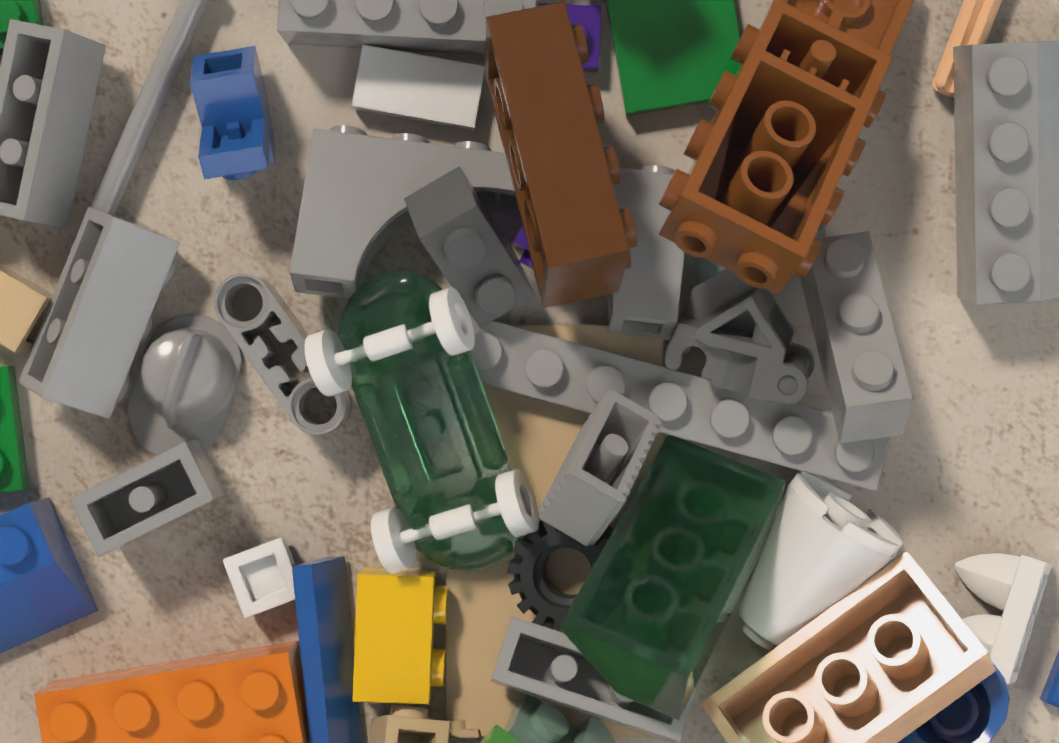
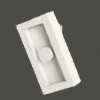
(1017, 589)

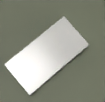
(418, 87)

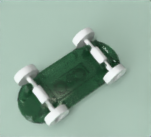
(430, 424)

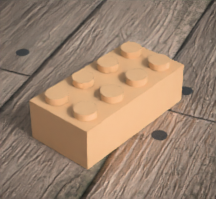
(857, 670)

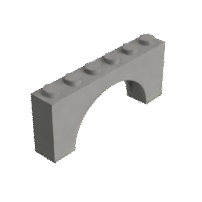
(358, 206)

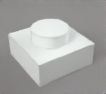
(262, 576)

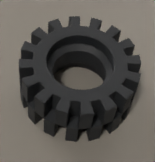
(531, 575)

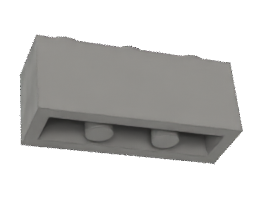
(44, 119)
(99, 314)
(857, 340)
(554, 670)

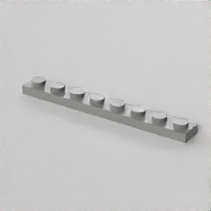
(685, 403)

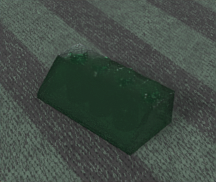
(673, 573)

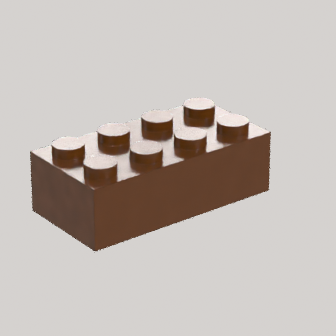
(556, 154)

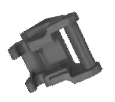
(743, 341)

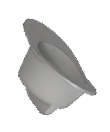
(184, 384)

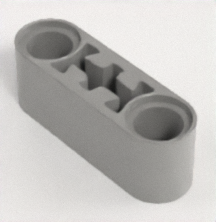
(262, 350)

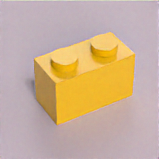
(396, 636)

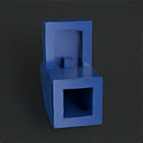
(232, 114)

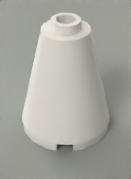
(812, 559)

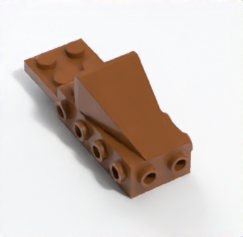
(783, 137)

